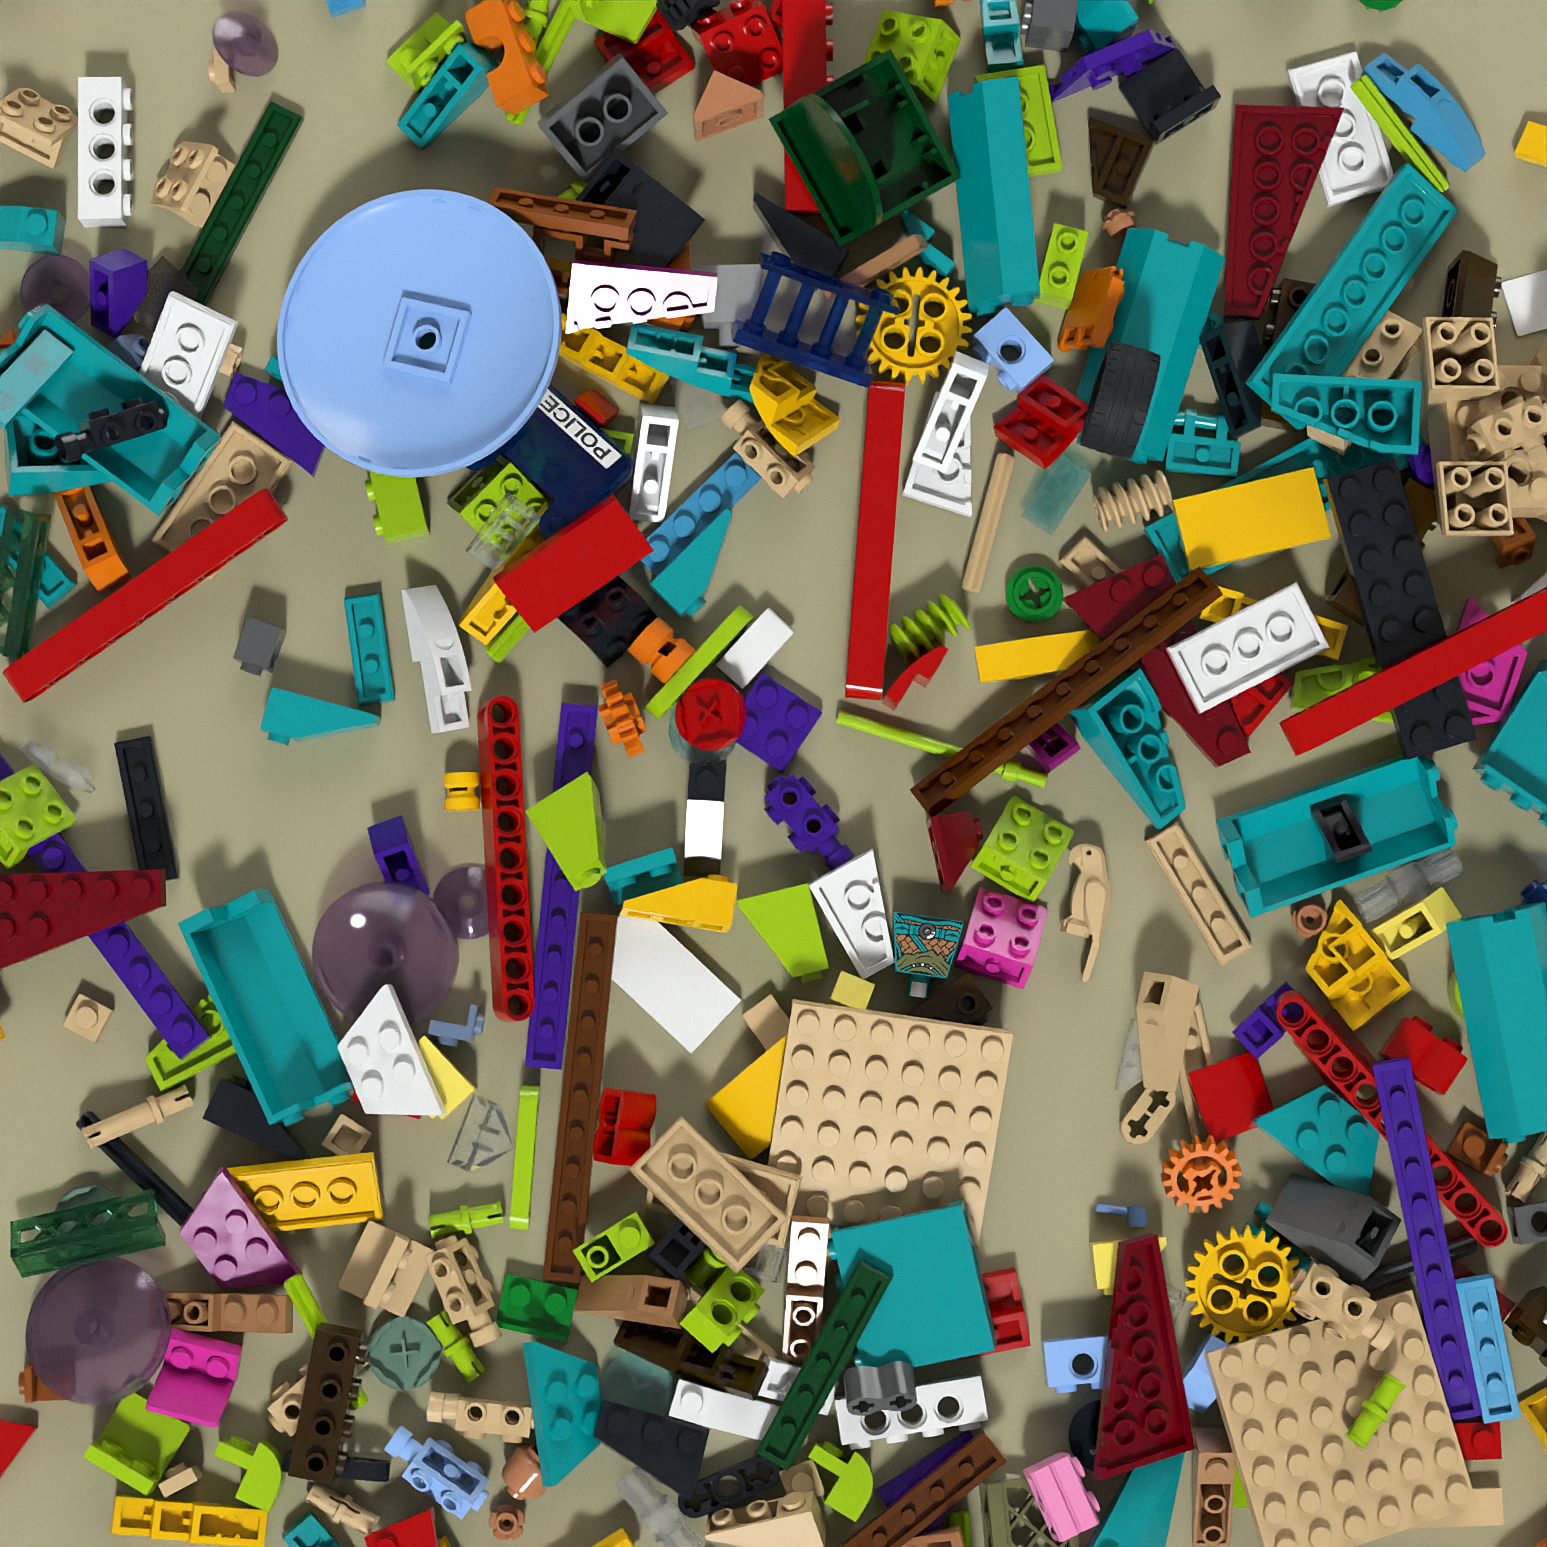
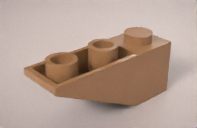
(633, 1299)
(1212, 1487)

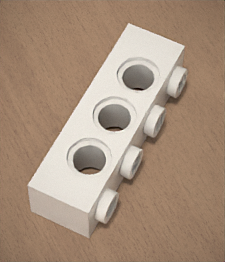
(94, 98)
(970, 1412)

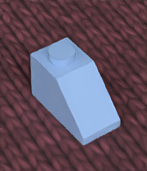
(1196, 1377)

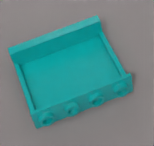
(1518, 750)
(936, 1293)

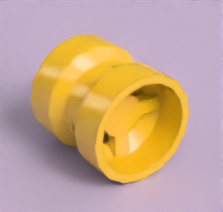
(461, 800)

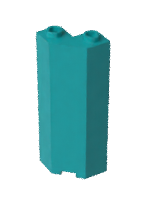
(994, 196)
(1162, 312)
(147, 466)
(1283, 857)
(1504, 1005)
(268, 1006)

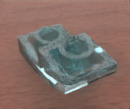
(1056, 494)

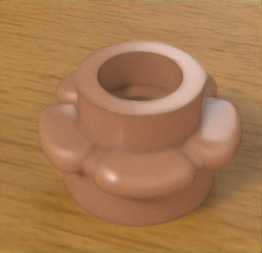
(1118, 223)
(1319, 919)
(503, 1532)

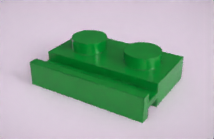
(536, 1307)

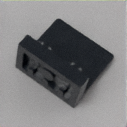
(1168, 96)

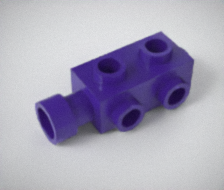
(800, 813)

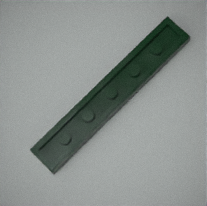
(241, 198)
(824, 1364)

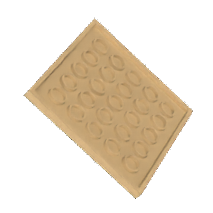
(888, 1113)
(1286, 1420)

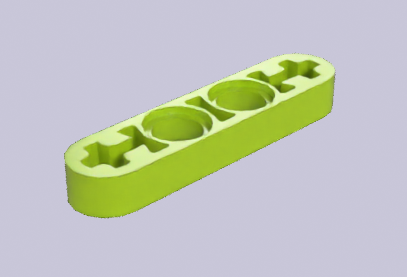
(699, 662)
(524, 1157)

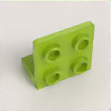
(618, 17)
(921, 47)
(426, 51)
(485, 491)
(29, 814)
(1023, 849)
(137, 1444)

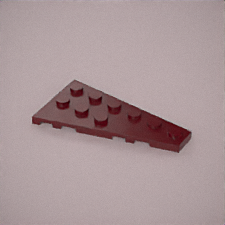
(1271, 181)
(1117, 600)
(61, 907)
(1143, 1386)

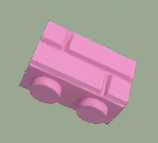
(1062, 1496)

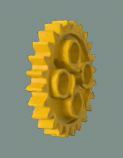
(944, 329)
(1233, 1316)

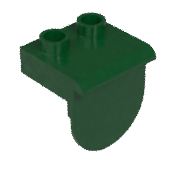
(864, 147)

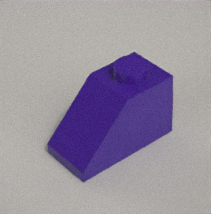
(116, 289)
(397, 854)

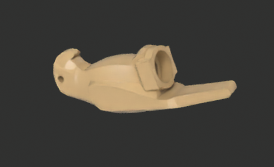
(1088, 900)

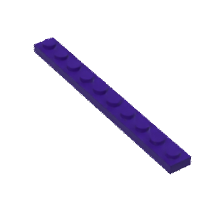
(559, 905)
(128, 956)
(1426, 1235)

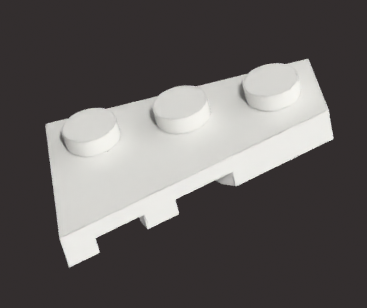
(856, 912)

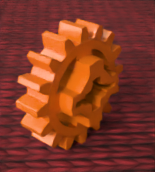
(622, 718)
(1200, 1170)

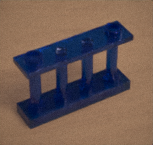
(819, 355)

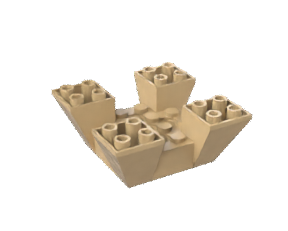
(1458, 385)

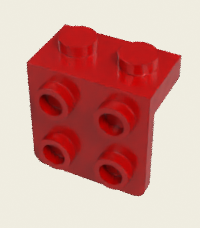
(740, 41)

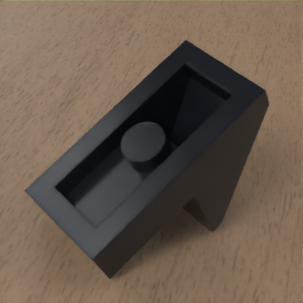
(1339, 830)

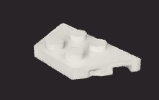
(388, 1062)

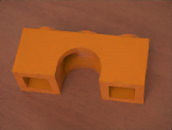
(519, 77)

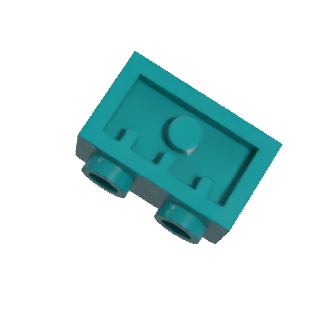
(643, 876)

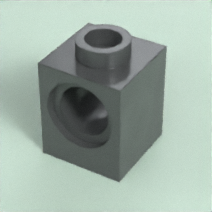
(259, 646)
(1520, 1222)

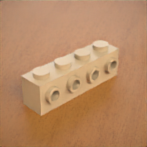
(1382, 356)

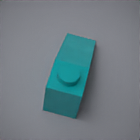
(448, 93)
(31, 230)
(690, 574)
(305, 718)

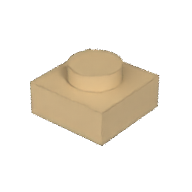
(221, 73)
(88, 1018)
(347, 1137)
(179, 1477)
(802, 1478)

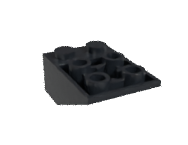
(662, 219)

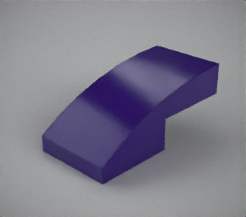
(1261, 1027)

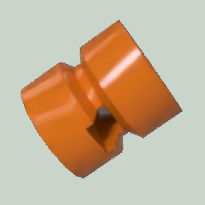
(653, 641)

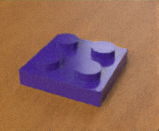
(776, 723)

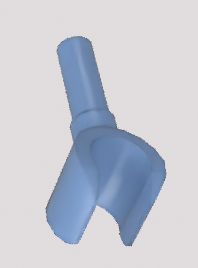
(1135, 1214)

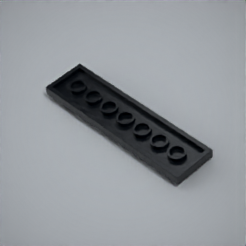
(1396, 599)

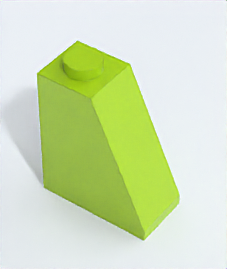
(573, 830)
(789, 929)

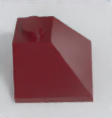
(953, 844)

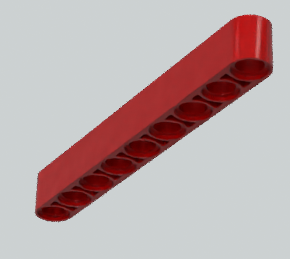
(875, 540)
(145, 595)
(1417, 673)
(497, 875)
(1358, 1074)

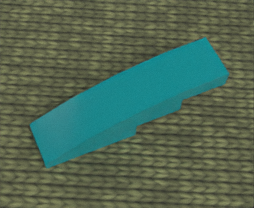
(687, 360)

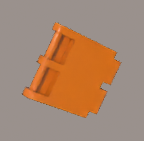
(1092, 309)

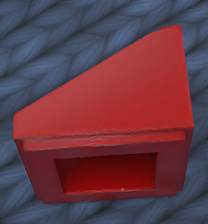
(596, 408)

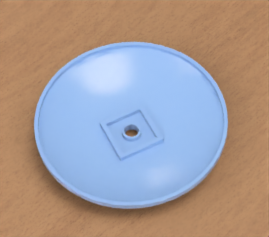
(370, 296)

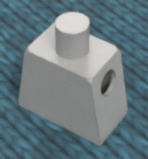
(735, 298)

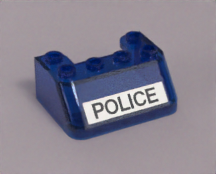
(566, 459)

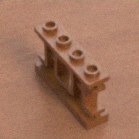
(568, 221)

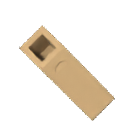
(1164, 1022)
(771, 1523)

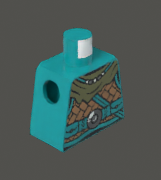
(923, 949)

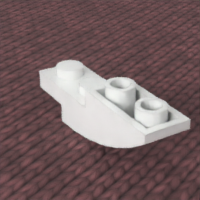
(441, 656)

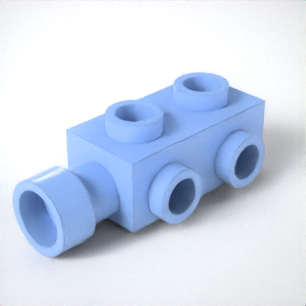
(440, 1473)

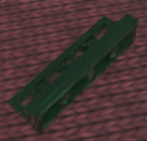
(26, 580)
(86, 1241)

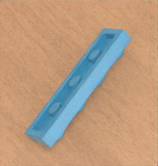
(719, 492)
(1487, 1348)

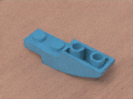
(1436, 113)

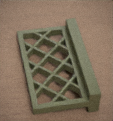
(996, 1511)

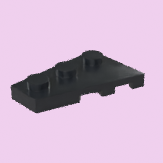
(656, 1444)

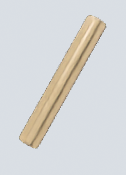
(988, 522)

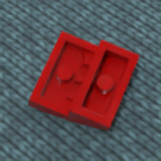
(655, 57)
(1043, 421)
(920, 671)
(1230, 1095)
(1005, 1310)

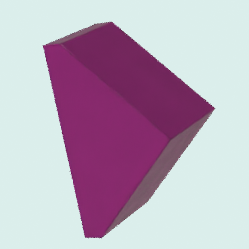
(1053, 748)

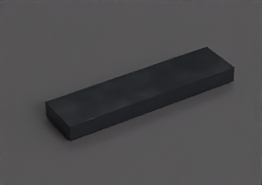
(146, 806)

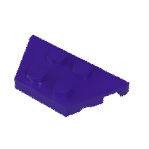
(1122, 57)

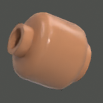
(523, 1473)

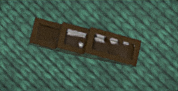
(686, 1356)

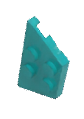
(1325, 1137)
(564, 1408)

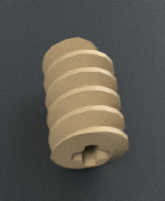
(1132, 500)

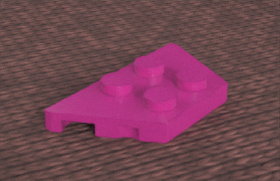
(1493, 683)

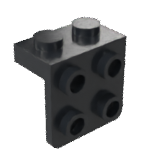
(609, 620)

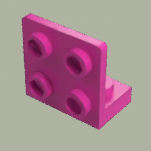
(1002, 938)
(195, 1378)

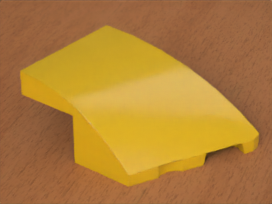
(789, 406)
(1354, 970)
(750, 1100)

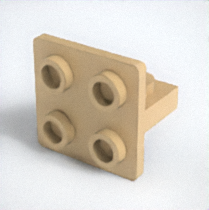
(35, 126)
(192, 181)
(385, 1269)

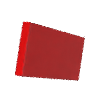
(573, 563)

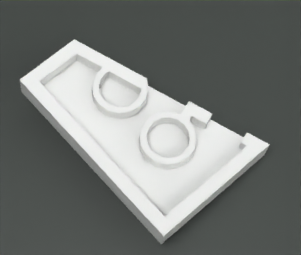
(947, 489)

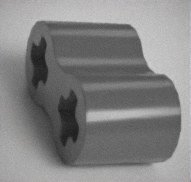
(880, 1388)

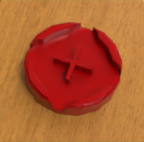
(711, 714)

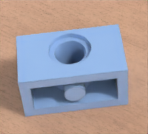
(1008, 331)
(1058, 1359)

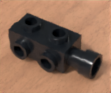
(110, 429)

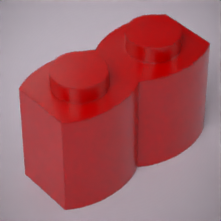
(1432, 1060)
(623, 1126)

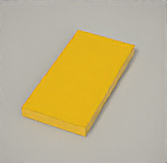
(1251, 519)
(313, 1191)

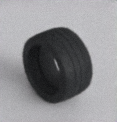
(1120, 399)

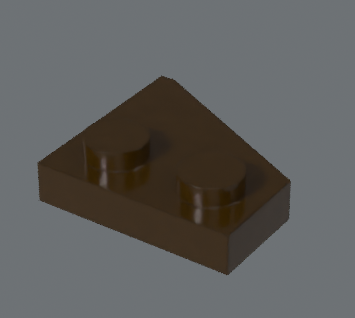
(1116, 161)

